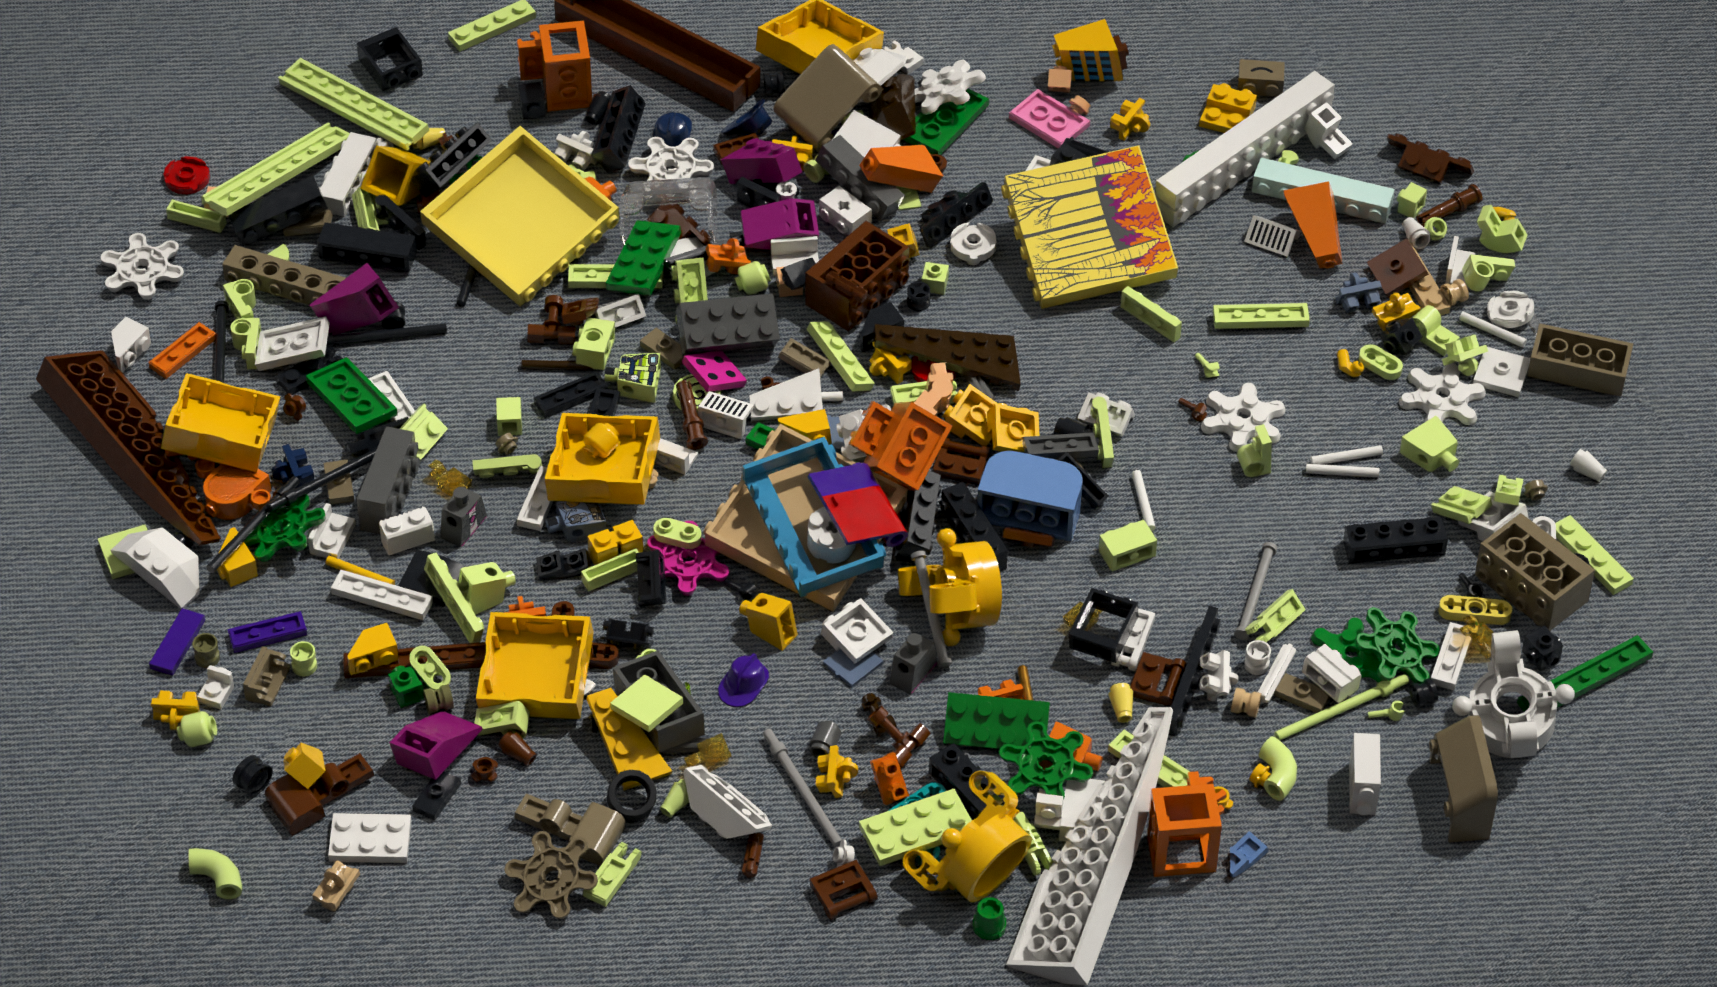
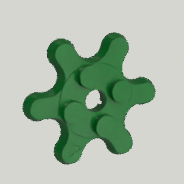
(292, 521)
(1400, 633)
(1345, 642)
(1042, 748)

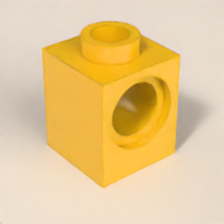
(905, 235)

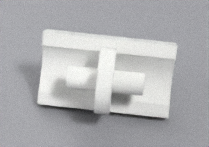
(579, 146)
(1219, 675)

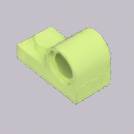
(1480, 269)
(240, 298)
(1434, 335)
(245, 338)
(1256, 457)
(503, 718)

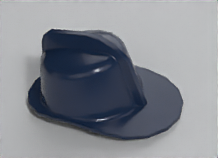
(753, 121)
(673, 128)

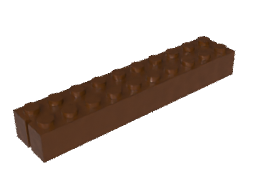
(665, 48)

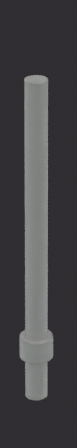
(780, 752)

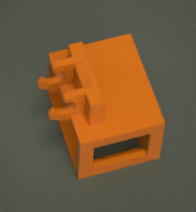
(564, 76)
(900, 441)
(1181, 815)

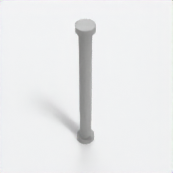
(1268, 550)
(943, 660)

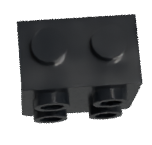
(757, 193)

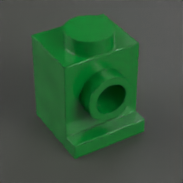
(403, 681)

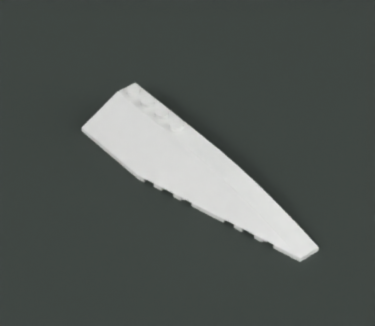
(1087, 877)

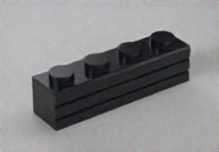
(1090, 489)

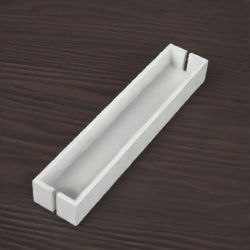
(1239, 150)

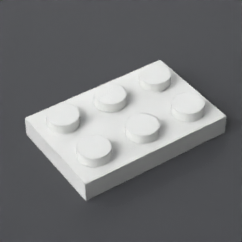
(292, 343)
(370, 838)

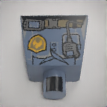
(576, 520)

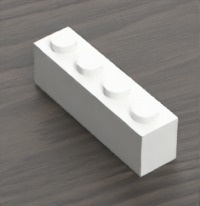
(347, 172)

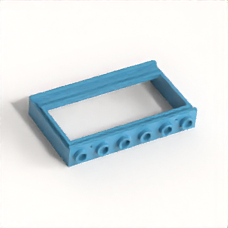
(780, 528)

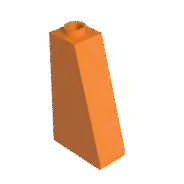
(902, 167)
(1316, 217)

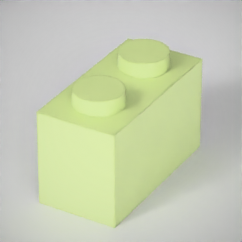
(1127, 545)

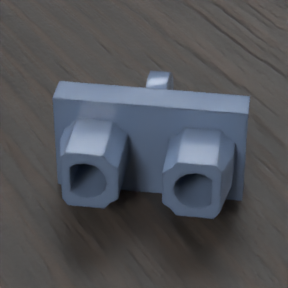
(1358, 289)

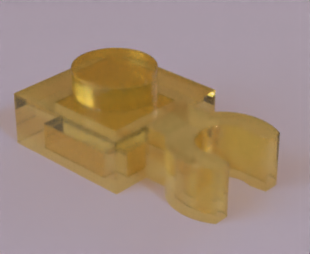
(1479, 633)

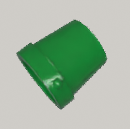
(989, 919)

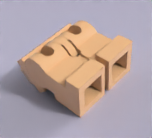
(937, 390)

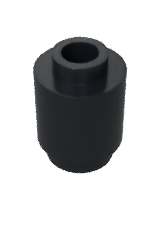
(1070, 426)

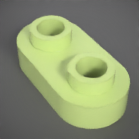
(1380, 362)
(675, 533)
(431, 668)

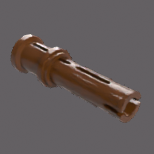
(1458, 202)
(692, 422)

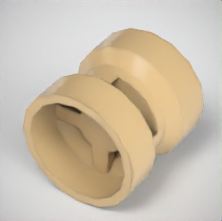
(1246, 702)

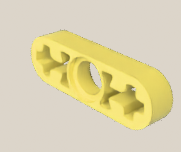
(1483, 603)

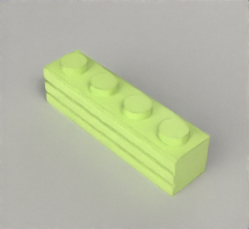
(364, 209)
(196, 216)
(609, 570)

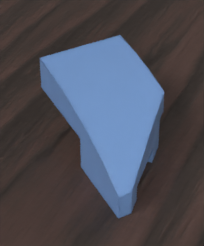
(1246, 853)

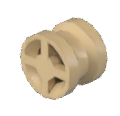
(1455, 292)

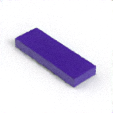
(267, 632)
(177, 642)

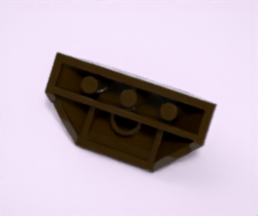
(896, 106)

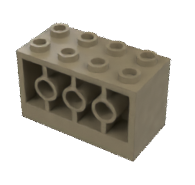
(1534, 572)

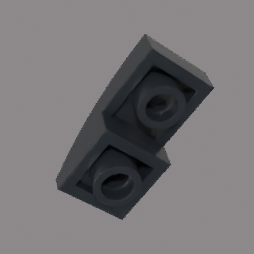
(794, 274)
(559, 566)

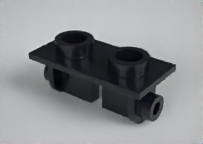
(636, 636)

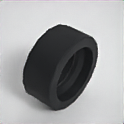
(645, 781)

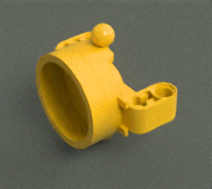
(962, 588)
(983, 850)

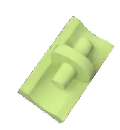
(1464, 352)

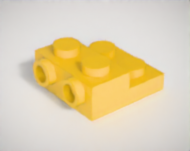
(1227, 107)
(970, 415)
(1010, 425)

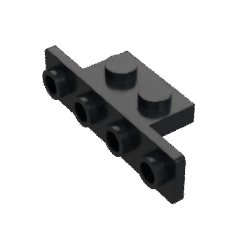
(953, 211)

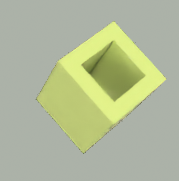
(509, 416)

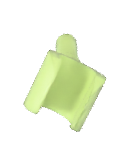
(1210, 369)
(1393, 712)

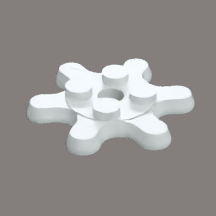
(947, 86)
(667, 156)
(142, 255)
(1448, 383)
(1236, 427)

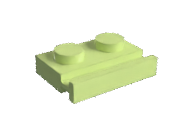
(426, 429)
(1461, 504)

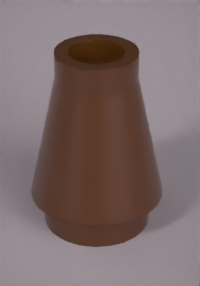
(515, 747)

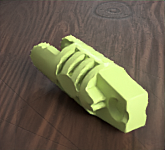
(1037, 849)

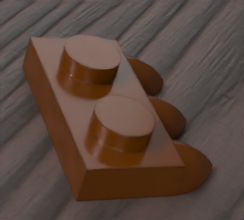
(579, 310)

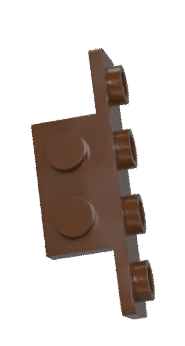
(1427, 162)
(673, 215)

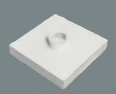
(1502, 371)

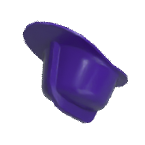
(743, 681)

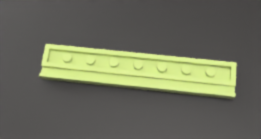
(354, 104)
(275, 169)

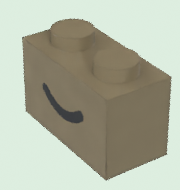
(1261, 77)

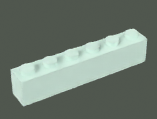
(1350, 195)

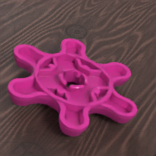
(691, 571)

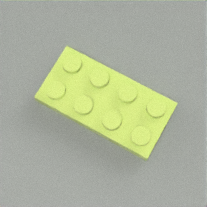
(913, 826)

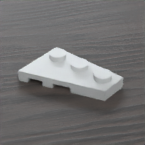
(788, 398)

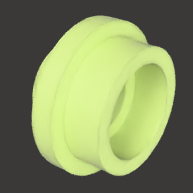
(1440, 226)

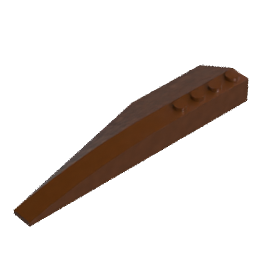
(125, 436)

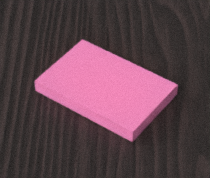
(1048, 118)

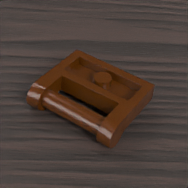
(960, 467)
(1149, 677)
(840, 882)

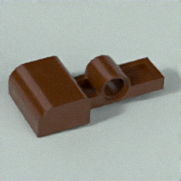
(301, 806)

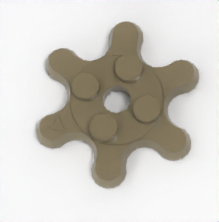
(547, 859)

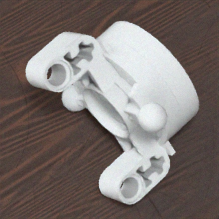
(1506, 733)

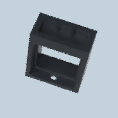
(391, 41)
(1096, 644)

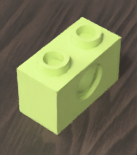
(594, 343)

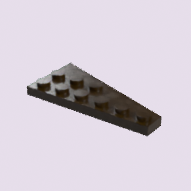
(962, 352)

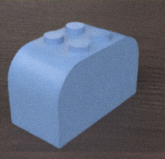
(1031, 493)

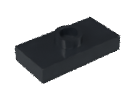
(436, 795)

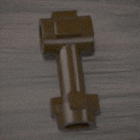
(871, 703)

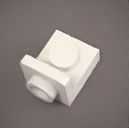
(216, 688)

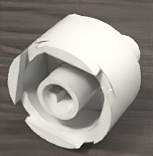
(825, 540)

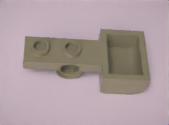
(598, 825)

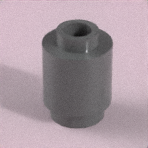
(825, 735)

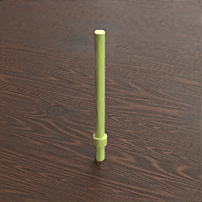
(1382, 689)

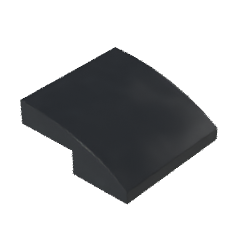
(417, 579)

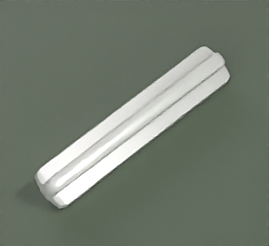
(1276, 672)

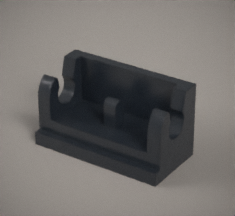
(651, 578)

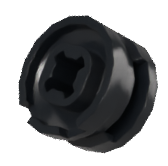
(252, 775)

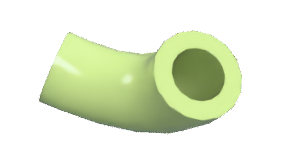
(1283, 768)
(219, 868)

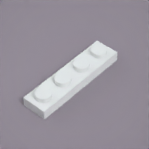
(381, 595)

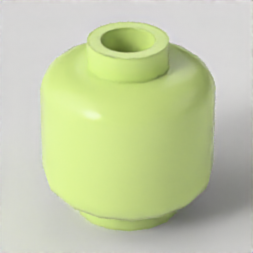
(752, 278)
(197, 729)

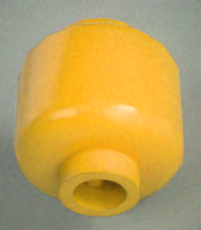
(601, 440)

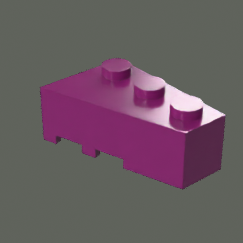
(762, 161)

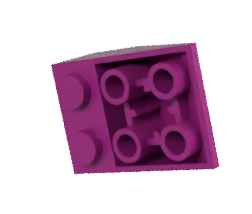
(777, 221)
(355, 302)
(433, 743)

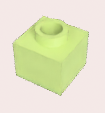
(1411, 200)
(936, 277)

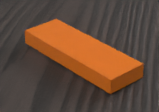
(182, 350)

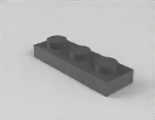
(1055, 446)

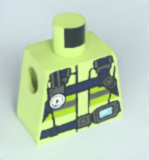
(637, 376)

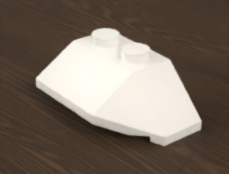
(880, 63)
(162, 563)
(722, 804)

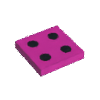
(714, 371)

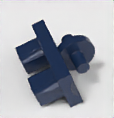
(290, 468)

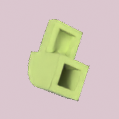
(1500, 235)

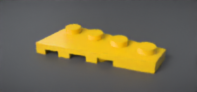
(625, 740)

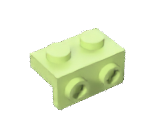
(690, 280)

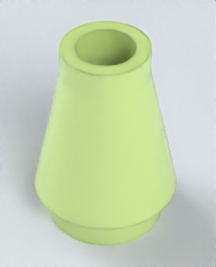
(676, 799)

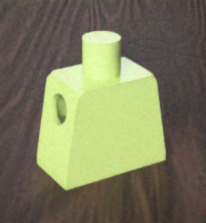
(1431, 446)
(484, 585)

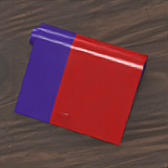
(858, 505)

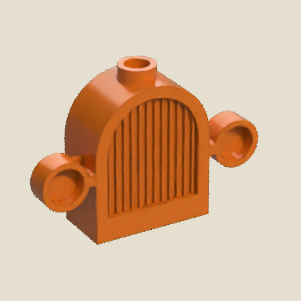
(232, 490)

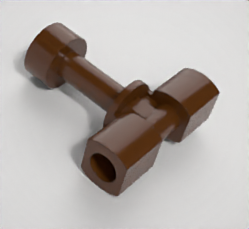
(552, 327)
(905, 741)

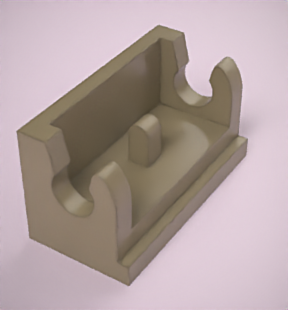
(266, 677)

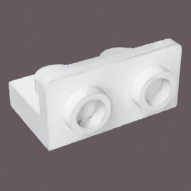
(1118, 413)
(331, 535)

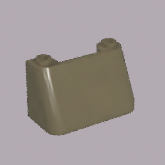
(825, 96)

